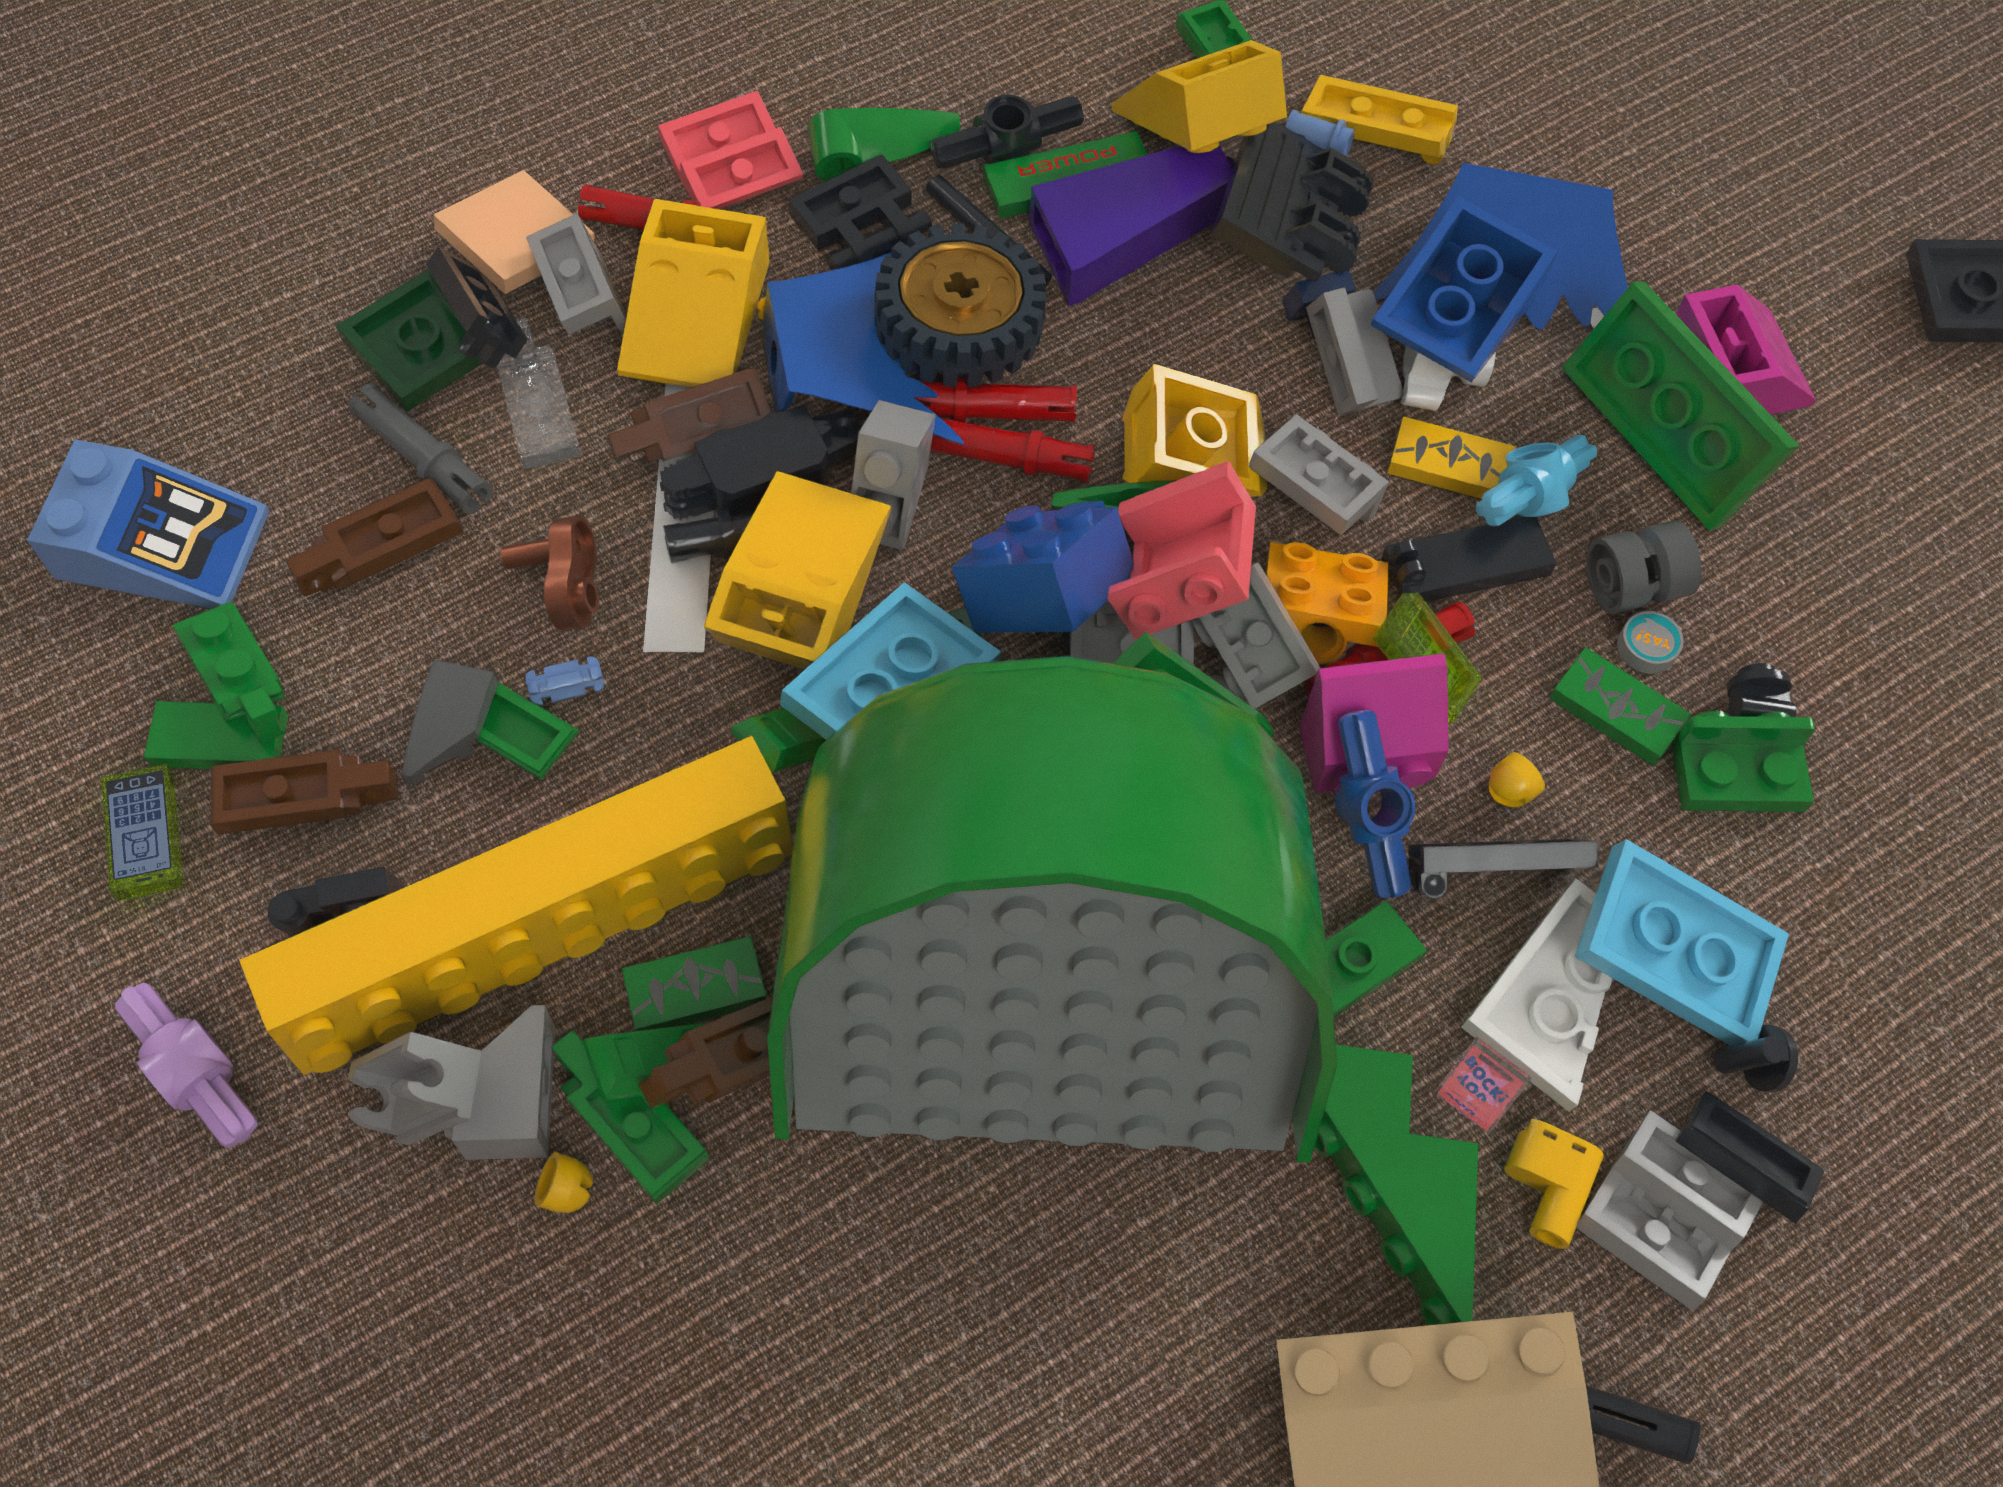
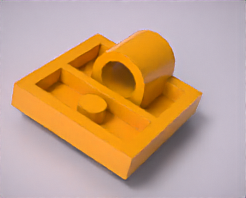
(1332, 590)

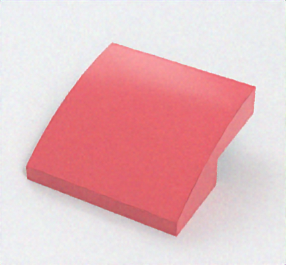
(729, 152)

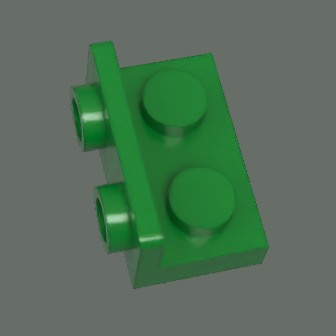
(1743, 763)

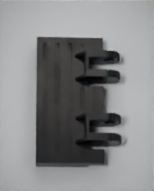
(1287, 204)

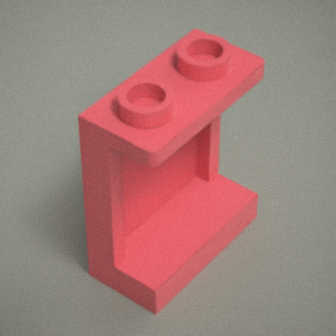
(1187, 550)

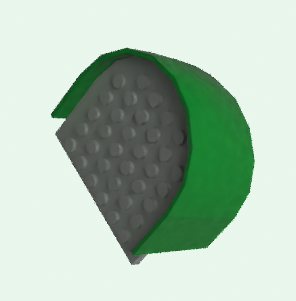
(1054, 919)

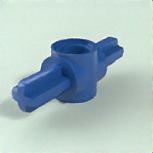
(1365, 776)

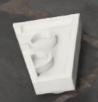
(1547, 1002)

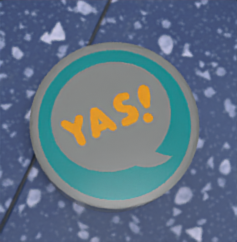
(1650, 642)

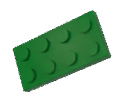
(1679, 406)

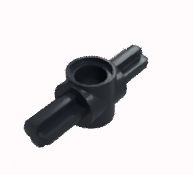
(1006, 130)

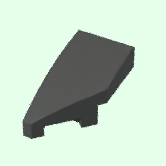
(447, 717)

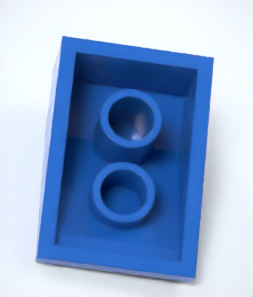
(1465, 289)

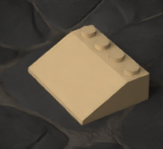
(1440, 1406)

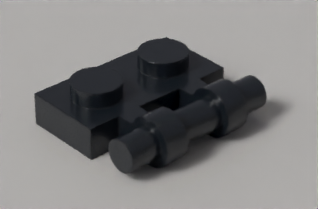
(852, 202)
(329, 898)

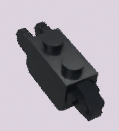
(739, 463)

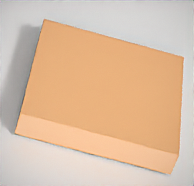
(494, 227)

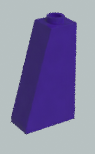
(1125, 215)

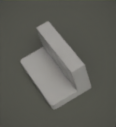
(576, 275)
(1353, 351)

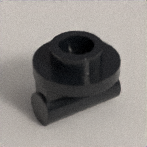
(1759, 690)
(1766, 1062)

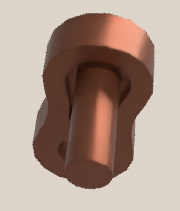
(569, 582)

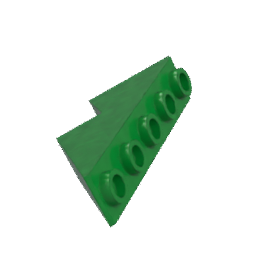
(1408, 1184)

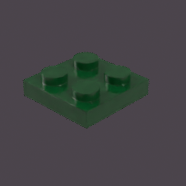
(409, 341)

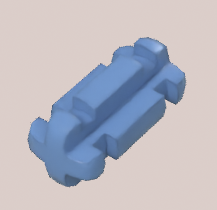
(564, 681)

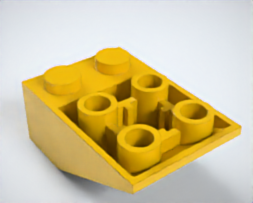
(1210, 97)
(693, 294)
(797, 571)

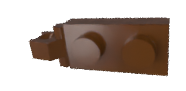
(674, 422)
(375, 538)
(296, 790)
(714, 1058)

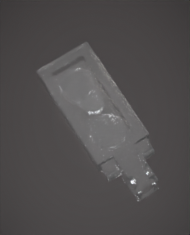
(537, 404)

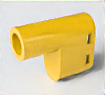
(1557, 1172)

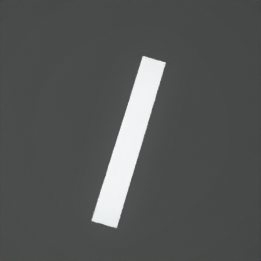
(675, 590)

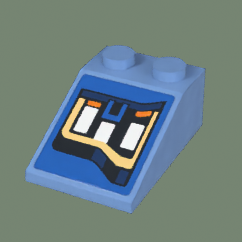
(145, 528)

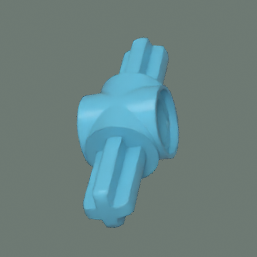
(1536, 480)

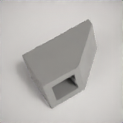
(893, 464)

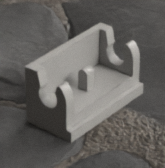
(422, 1084)

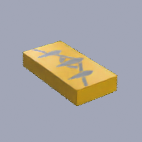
(1447, 458)

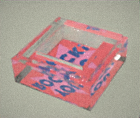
(1482, 1085)

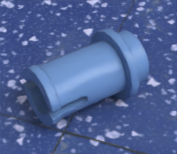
(1321, 132)

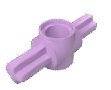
(185, 1065)

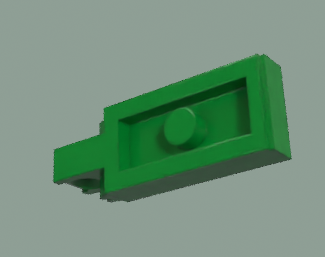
(233, 668)
(644, 1140)

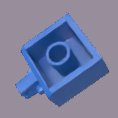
(1044, 569)

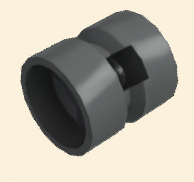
(1644, 566)

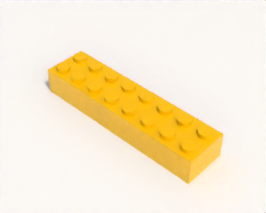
(520, 908)

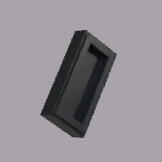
(1750, 1156)

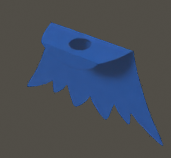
(1557, 212)
(832, 344)

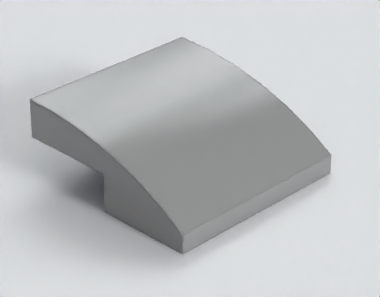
(1668, 1213)

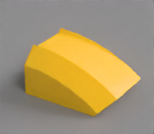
(1188, 425)

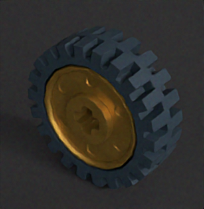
(959, 305)

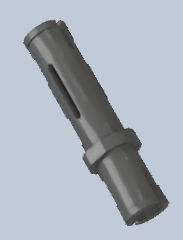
(421, 449)

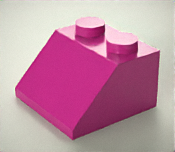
(1409, 711)

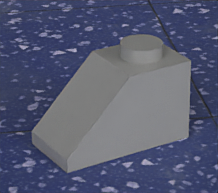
(512, 1093)

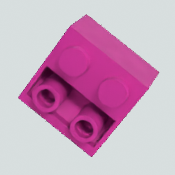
(1749, 345)

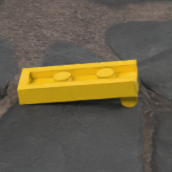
(1385, 116)

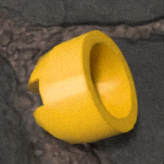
(1515, 781)
(563, 1184)

